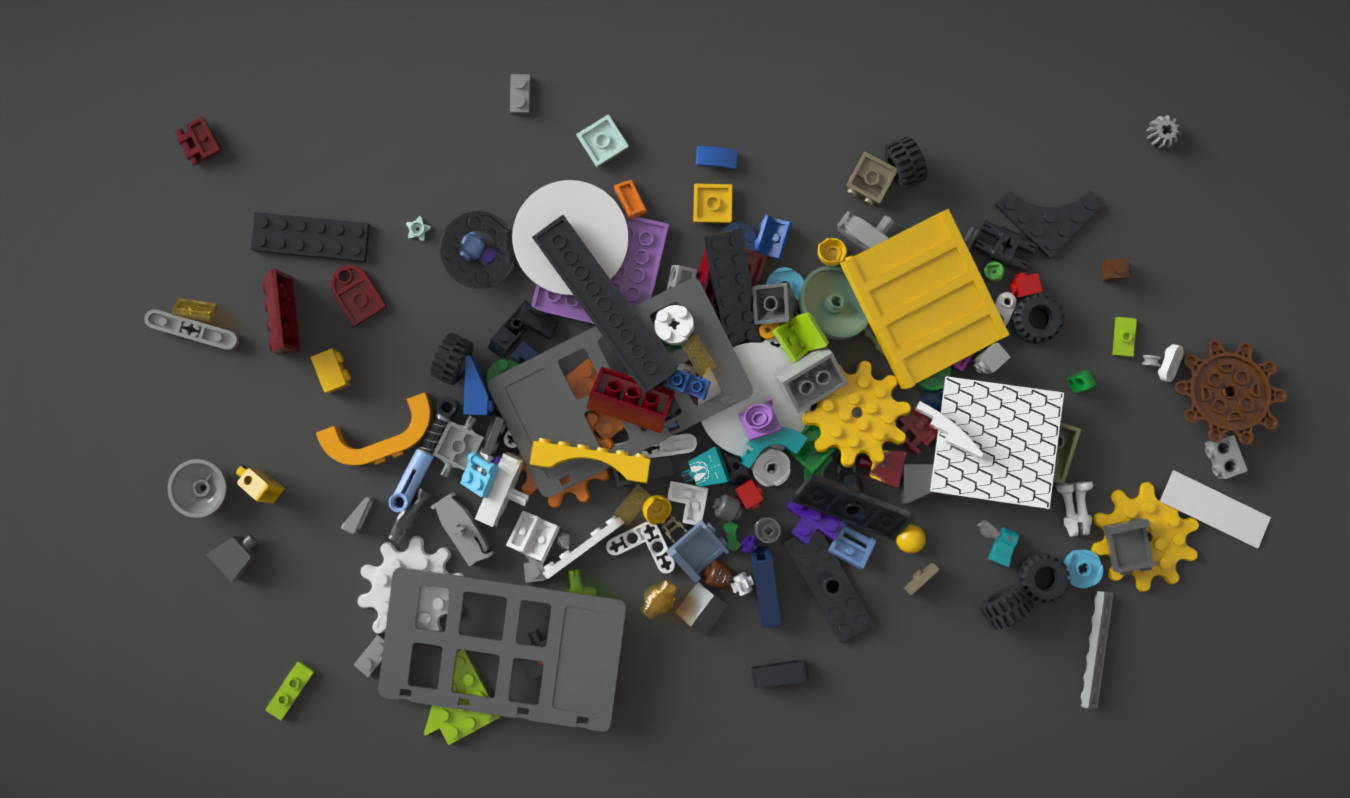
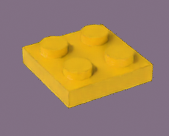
(712, 203)

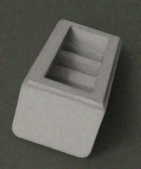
(357, 518)

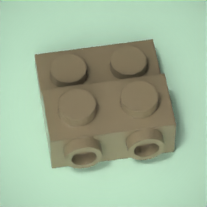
(870, 179)

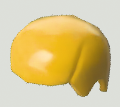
(832, 251)
(656, 509)
(911, 539)

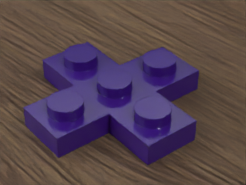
(813, 521)

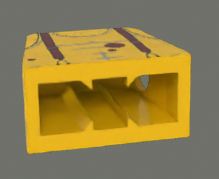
(259, 484)

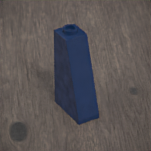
(765, 587)

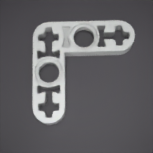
(643, 537)

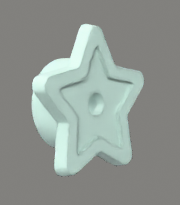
(415, 224)

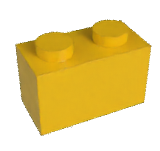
(331, 370)

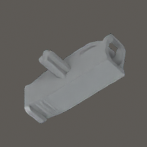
(862, 232)
(462, 529)

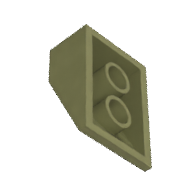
(1066, 446)

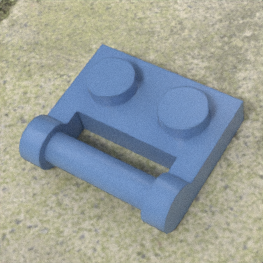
(850, 551)

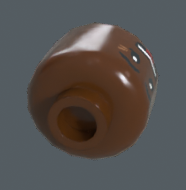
(717, 575)

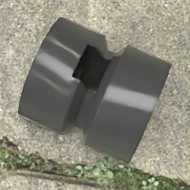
(767, 529)

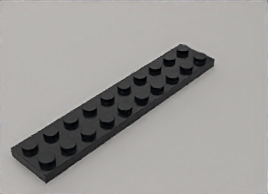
(604, 304)

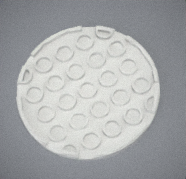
(589, 212)
(760, 365)

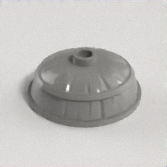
(186, 490)

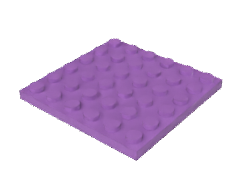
(633, 280)

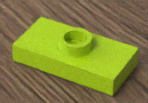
(1124, 337)

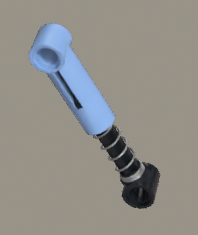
(422, 457)

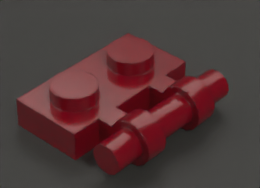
(203, 138)
(919, 427)

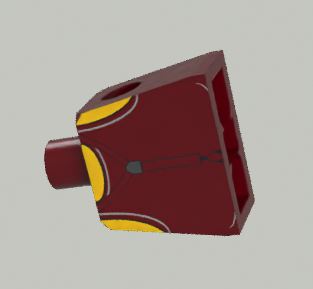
(888, 471)

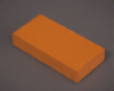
(630, 199)

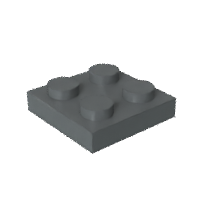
(490, 441)

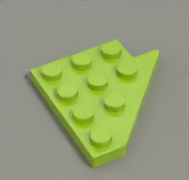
(460, 722)

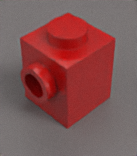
(1025, 285)
(750, 494)

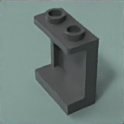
(1129, 546)

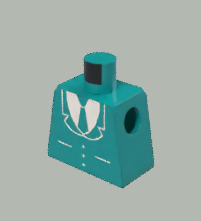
(707, 469)

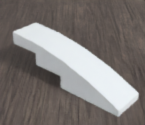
(955, 435)

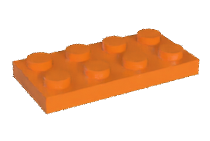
(581, 382)

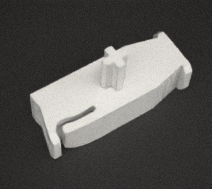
(503, 490)

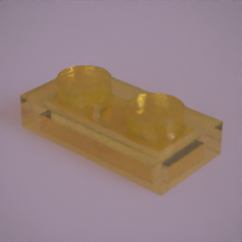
(194, 309)
(698, 355)
(632, 504)

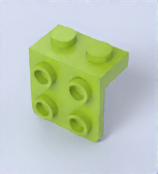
(800, 336)

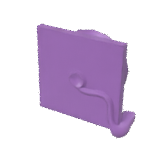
(760, 420)

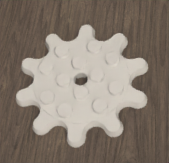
(433, 600)

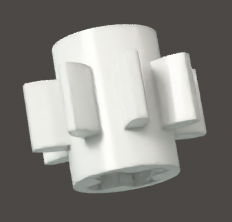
(742, 583)

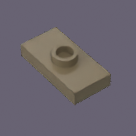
(921, 578)

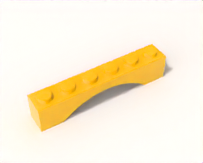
(550, 455)

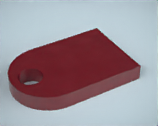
(357, 295)

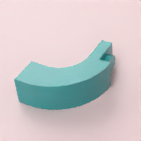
(787, 437)

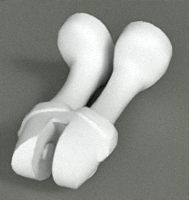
(1081, 517)

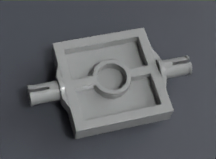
(456, 445)

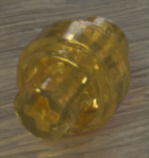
(659, 599)

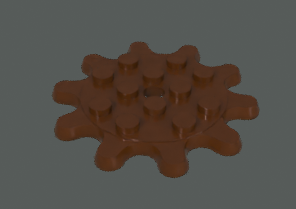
(1250, 387)

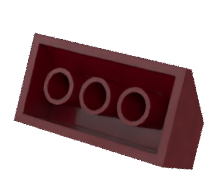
(623, 399)

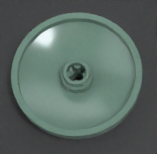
(832, 303)

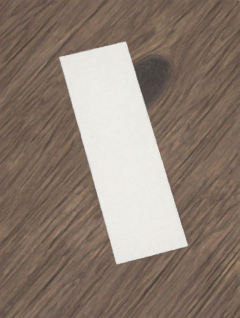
(1215, 509)

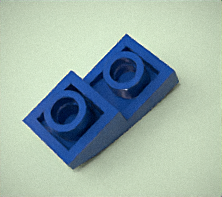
(716, 157)
(689, 384)

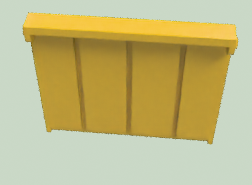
(924, 299)

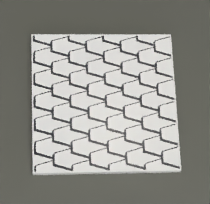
(1015, 433)

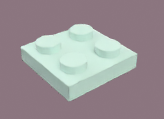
(602, 141)

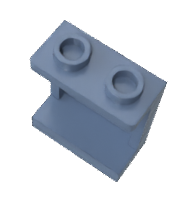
(697, 549)

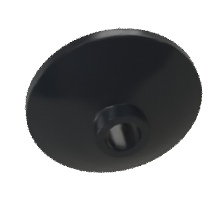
(737, 476)

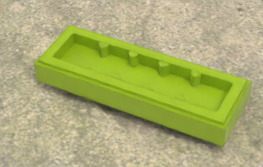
(290, 690)

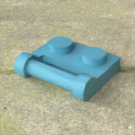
(476, 480)

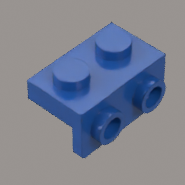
(772, 237)

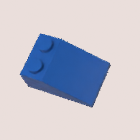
(476, 392)

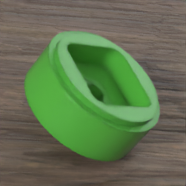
(994, 271)

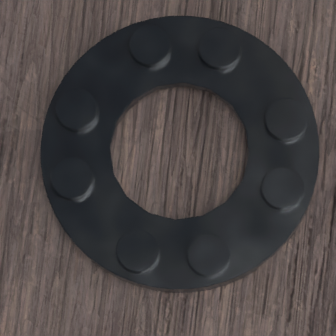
(452, 259)

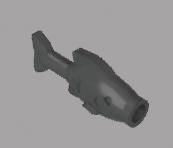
(406, 518)

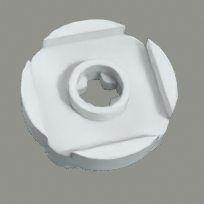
(665, 318)
(782, 467)

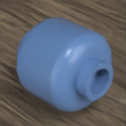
(471, 246)

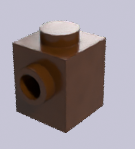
(1116, 269)

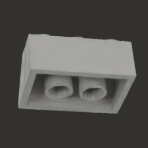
(811, 379)

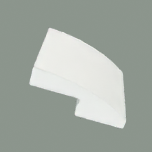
(533, 536)

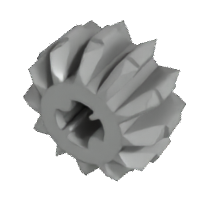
(1163, 124)

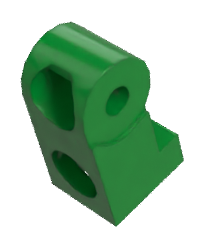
(1081, 381)

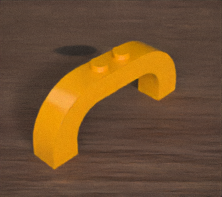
(422, 417)

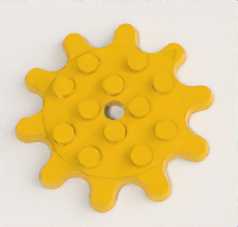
(860, 434)
(1166, 530)

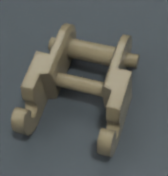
(668, 532)

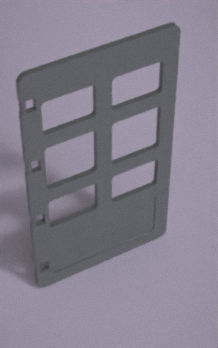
(541, 404)
(577, 660)

